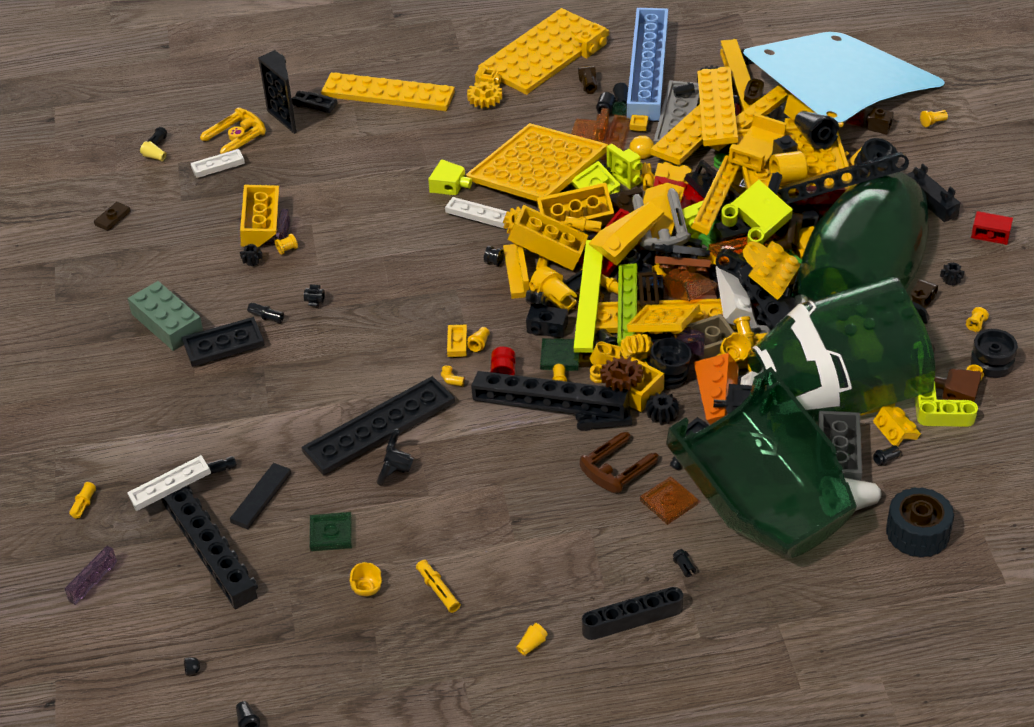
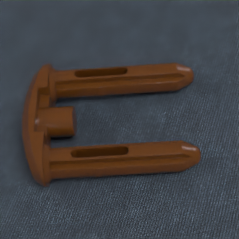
(603, 475)

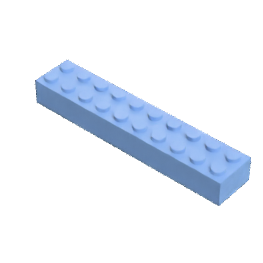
(647, 63)

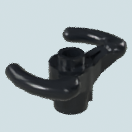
(394, 459)

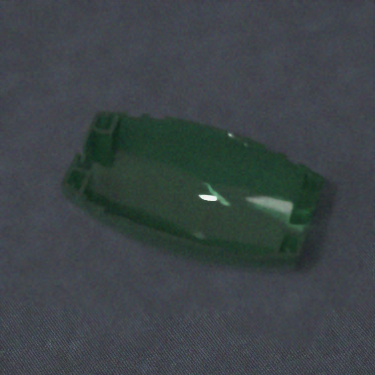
(867, 236)

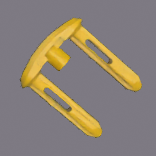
(247, 120)

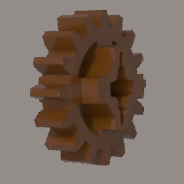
(621, 373)

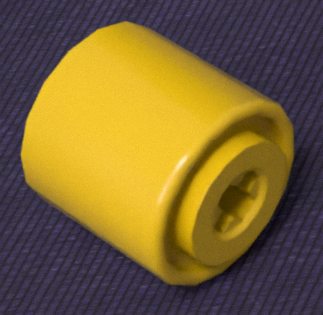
(790, 165)

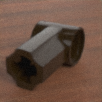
(587, 76)
(792, 228)

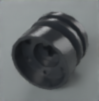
(673, 359)

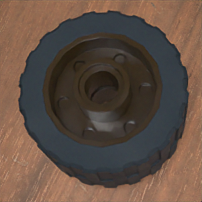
(919, 522)

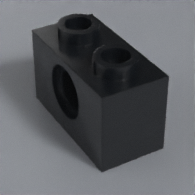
(547, 321)

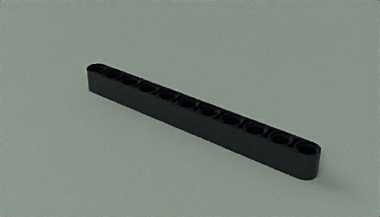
(838, 182)

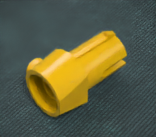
(550, 282)

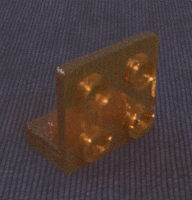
(593, 129)

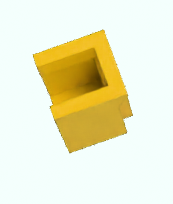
(486, 74)

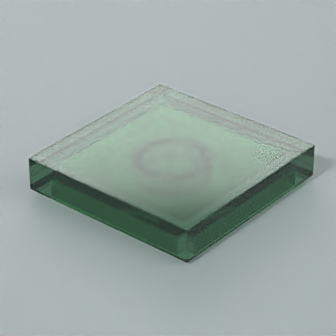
(558, 352)
(330, 531)

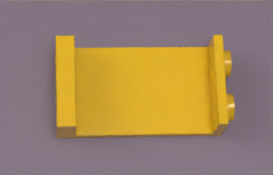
(757, 144)

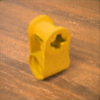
(604, 352)

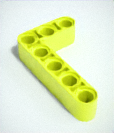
(944, 412)

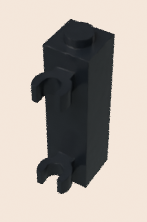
(939, 201)

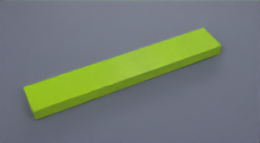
(627, 298)

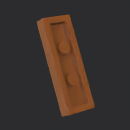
(683, 263)

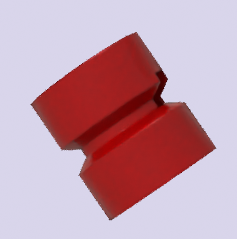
(503, 360)

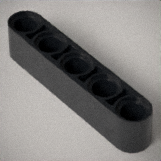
(632, 613)

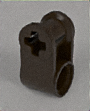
(924, 292)

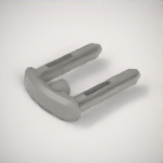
(682, 234)

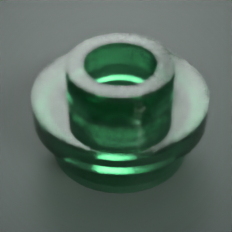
(619, 108)

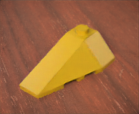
(621, 236)

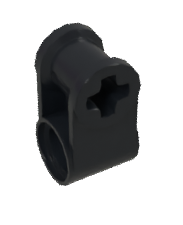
(735, 262)

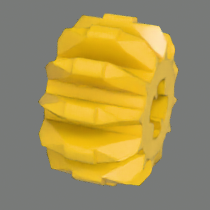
(636, 346)

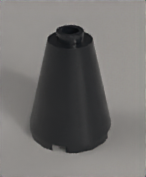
(817, 129)

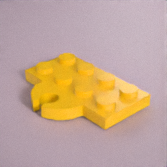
(771, 266)

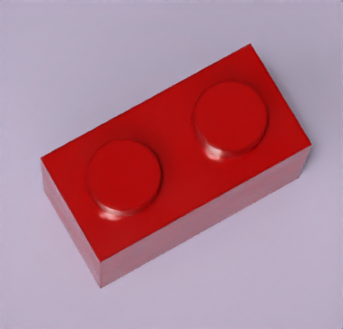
(992, 227)

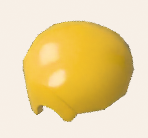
(641, 146)
(737, 346)
(365, 579)

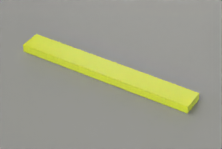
(588, 300)

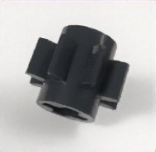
(251, 255)
(952, 273)
(314, 295)

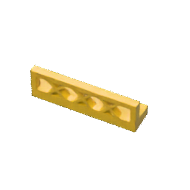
(516, 270)

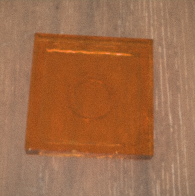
(669, 500)

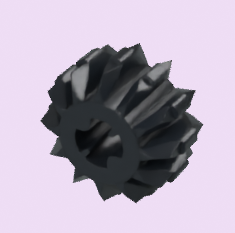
(662, 408)

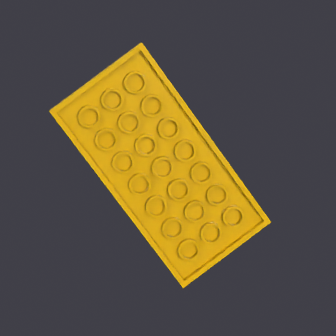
(540, 51)

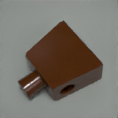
(959, 384)

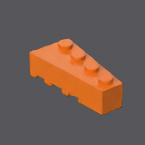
(713, 378)

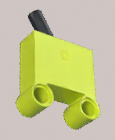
(759, 209)

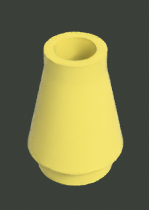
(152, 151)

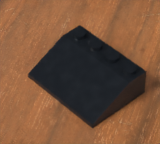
(277, 88)

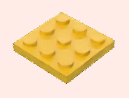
(663, 318)

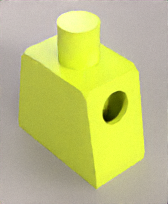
(448, 179)

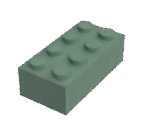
(164, 314)

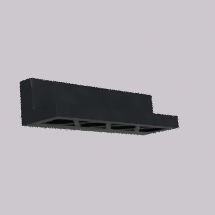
(703, 185)

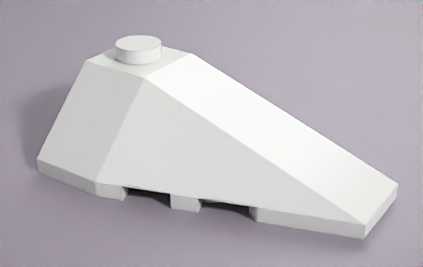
(734, 298)

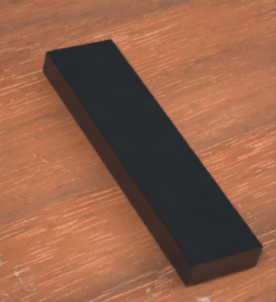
(260, 496)

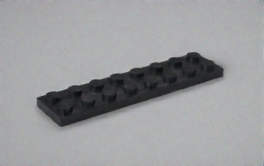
(377, 425)

